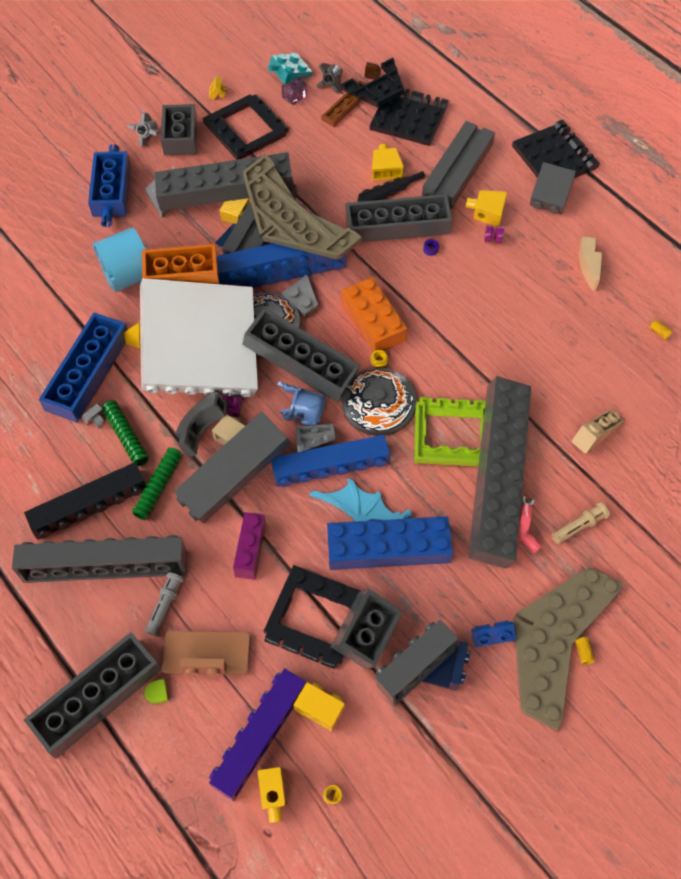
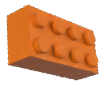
(182, 263)
(373, 315)

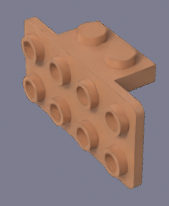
(206, 653)

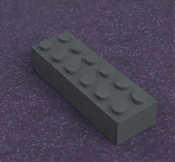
(399, 217)
(300, 354)
(92, 695)

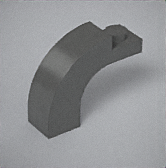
(197, 420)

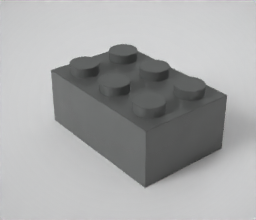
(179, 129)
(366, 629)

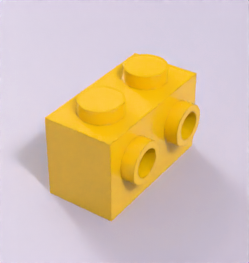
(319, 706)

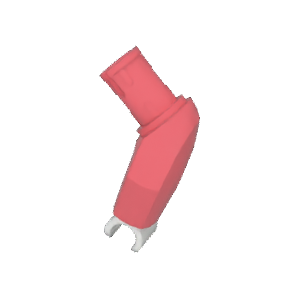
(524, 525)

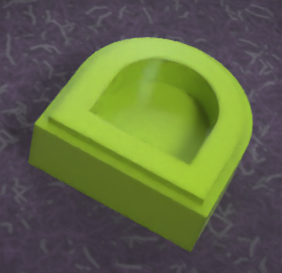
(156, 692)

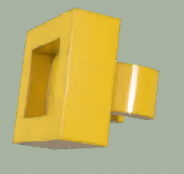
(217, 88)

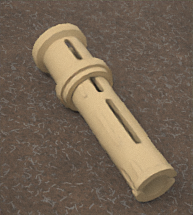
(587, 519)

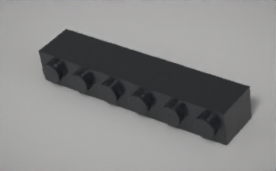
(85, 501)

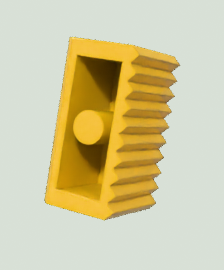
(233, 209)

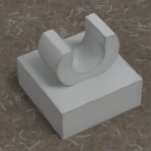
(93, 415)

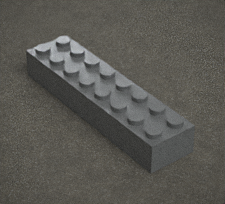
(211, 182)
(99, 559)

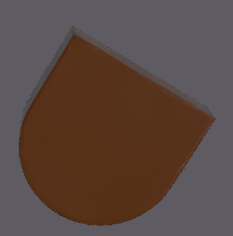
(372, 71)

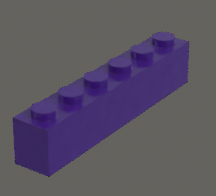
(257, 736)

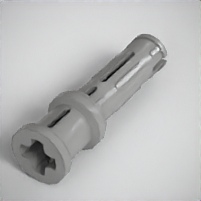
(167, 594)

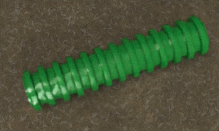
(125, 433)
(157, 483)

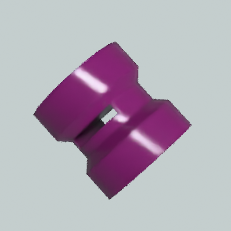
(489, 234)

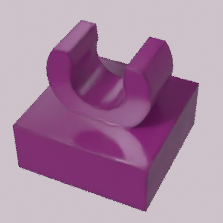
(234, 405)

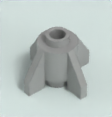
(145, 128)

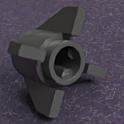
(331, 76)

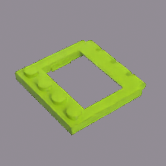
(443, 454)

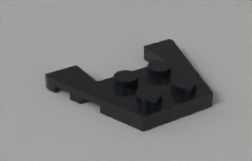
(379, 90)

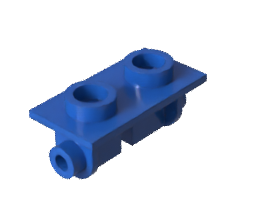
(487, 635)

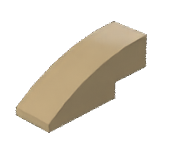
(590, 261)

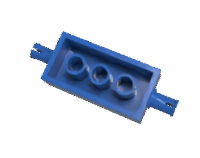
(109, 184)

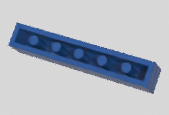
(330, 460)

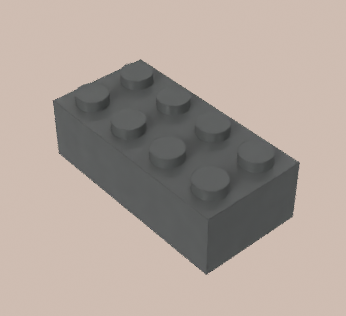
(416, 661)

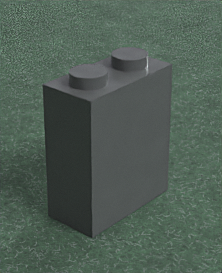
(552, 188)

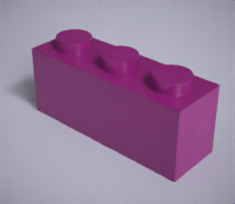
(249, 546)

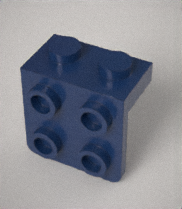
(450, 672)

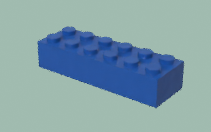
(84, 367)
(389, 543)

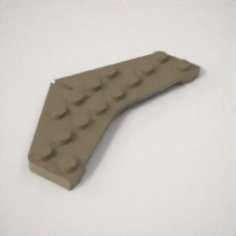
(285, 221)
(546, 645)

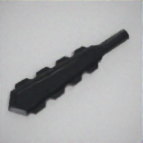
(388, 188)

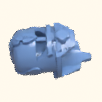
(303, 404)

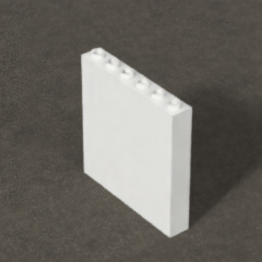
(196, 338)

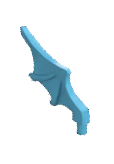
(359, 504)

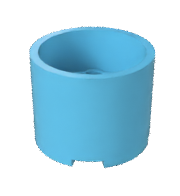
(121, 258)

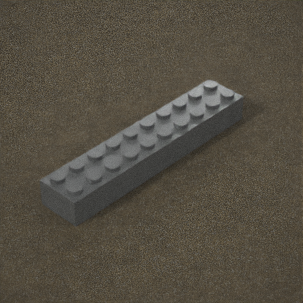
(500, 473)

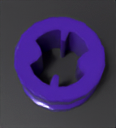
(431, 252)

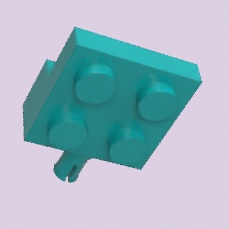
(289, 67)

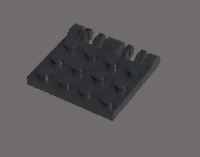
(410, 117)
(555, 149)

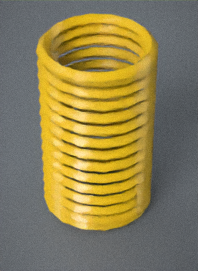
(660, 329)
(584, 651)

